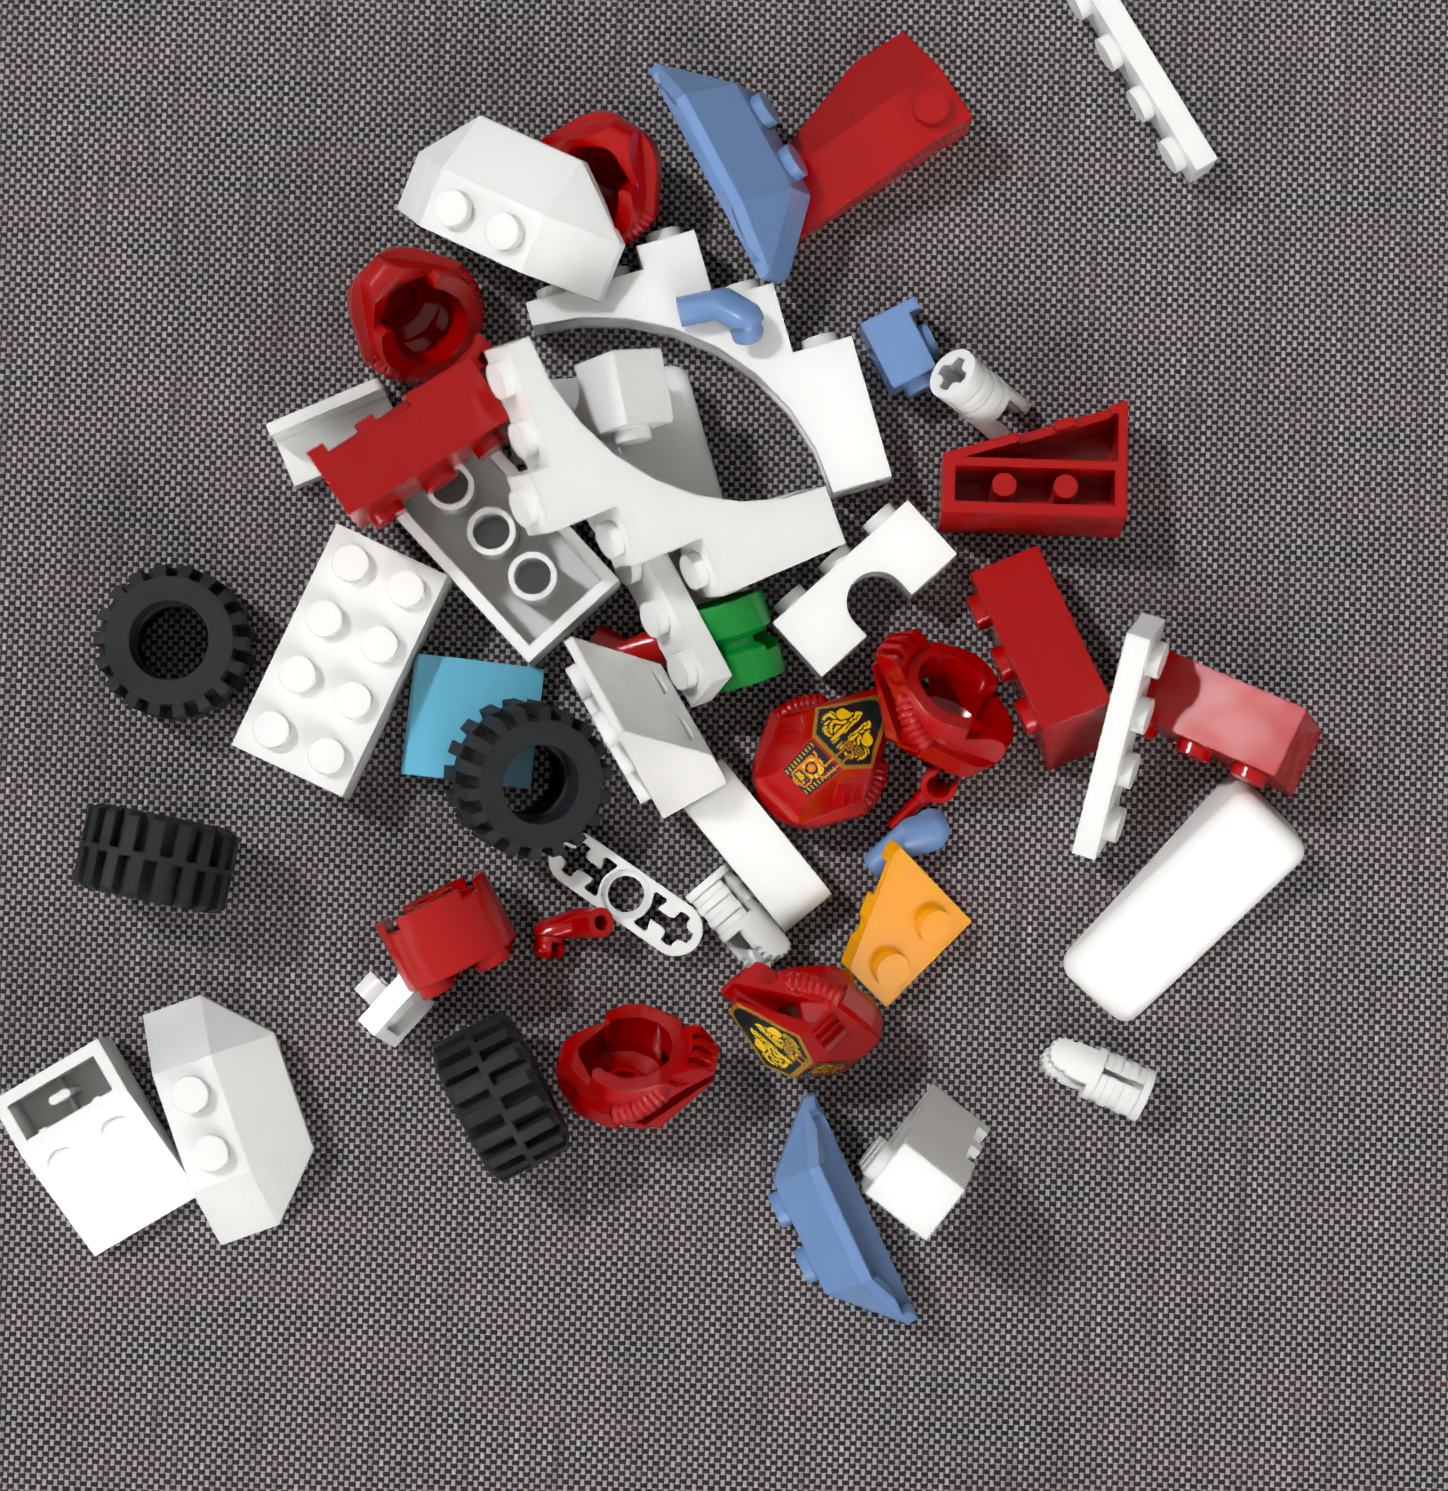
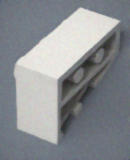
(924, 1162)

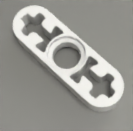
(655, 932)

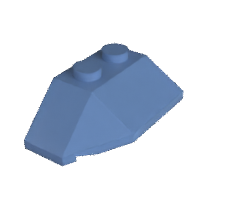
(743, 162)
(833, 1220)

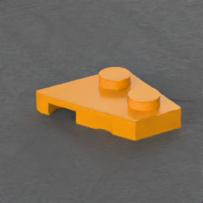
(900, 927)

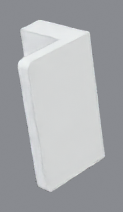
(326, 423)

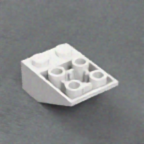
(644, 726)
(96, 1145)

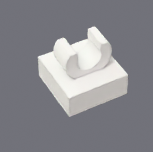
(392, 1008)

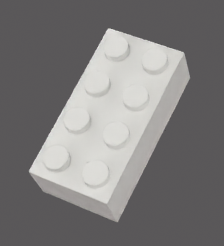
(523, 584)
(343, 661)

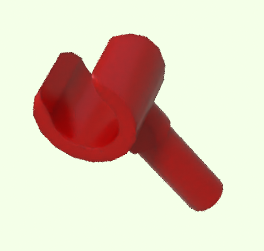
(930, 791)

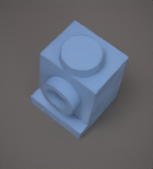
(900, 349)

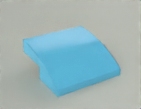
(450, 693)

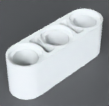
(758, 851)

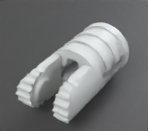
(975, 392)
(739, 918)
(1099, 1076)

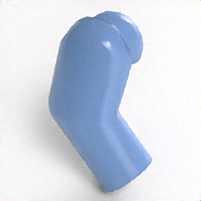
(726, 307)
(915, 835)

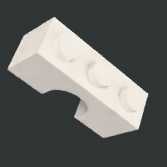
(618, 396)
(898, 549)

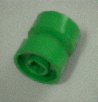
(738, 629)

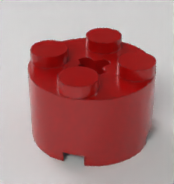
(448, 934)

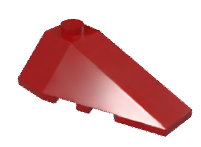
(875, 128)

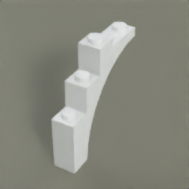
(814, 386)
(639, 517)

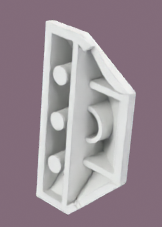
(516, 206)
(229, 1113)

